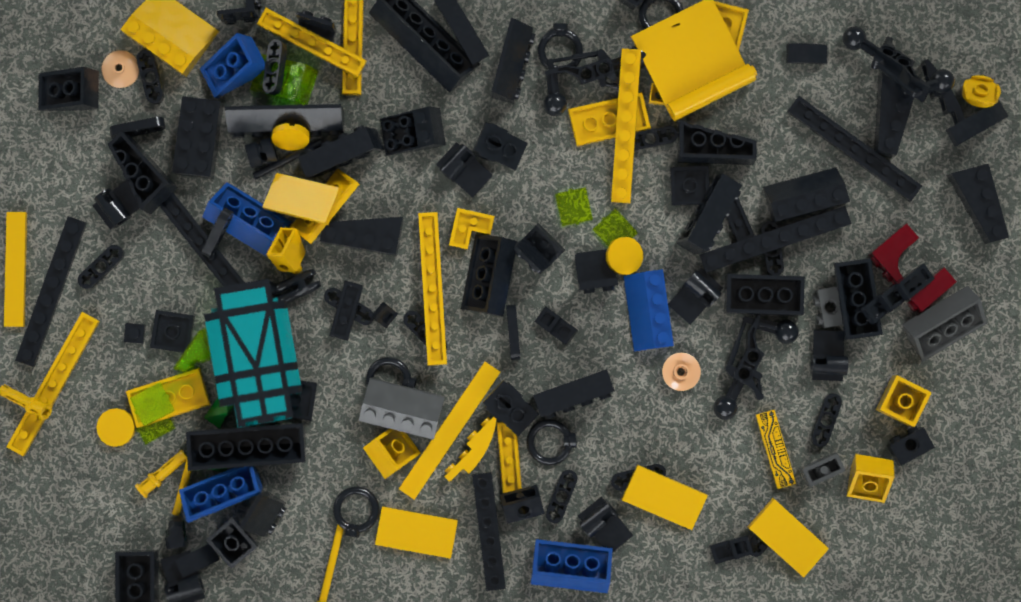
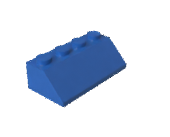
(250, 220)
(648, 310)
(220, 491)
(571, 566)

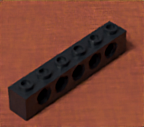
(489, 531)

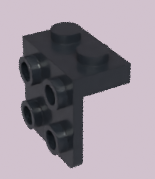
(247, 14)
(320, 26)
(538, 249)
(594, 272)

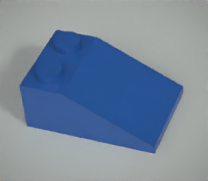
(233, 65)

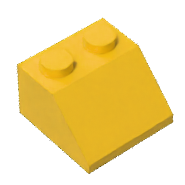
(391, 451)
(870, 478)

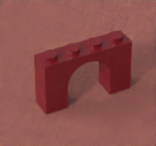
(887, 258)

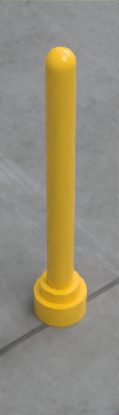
(331, 564)

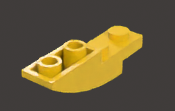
(479, 444)

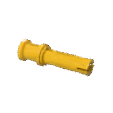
(31, 404)
(155, 479)

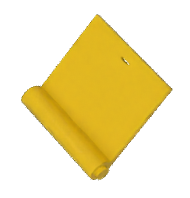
(693, 59)

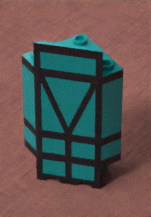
(253, 353)

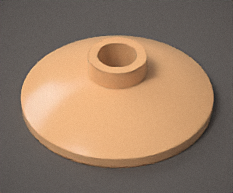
(129, 71)
(691, 371)

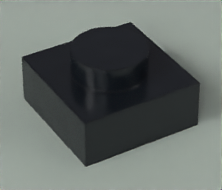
(384, 315)
(134, 333)

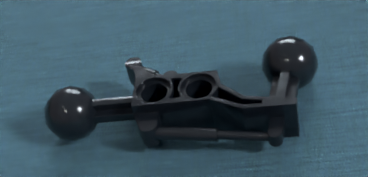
(898, 66)
(556, 103)
(785, 332)

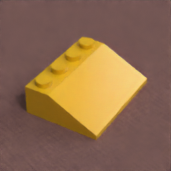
(170, 33)

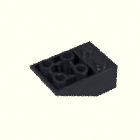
(413, 131)

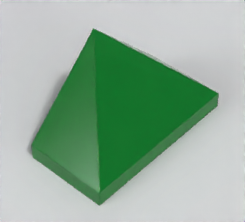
(217, 414)

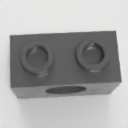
(823, 317)
(822, 469)

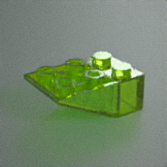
(297, 82)
(196, 352)

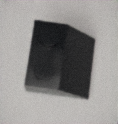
(232, 542)

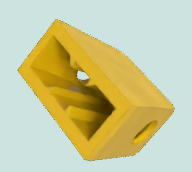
(287, 251)

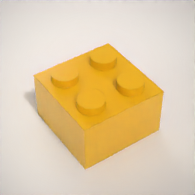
(903, 401)

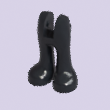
(296, 280)

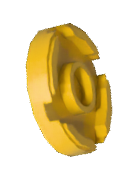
(981, 91)
(290, 137)
(624, 255)
(115, 427)

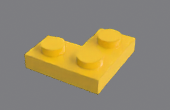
(465, 223)

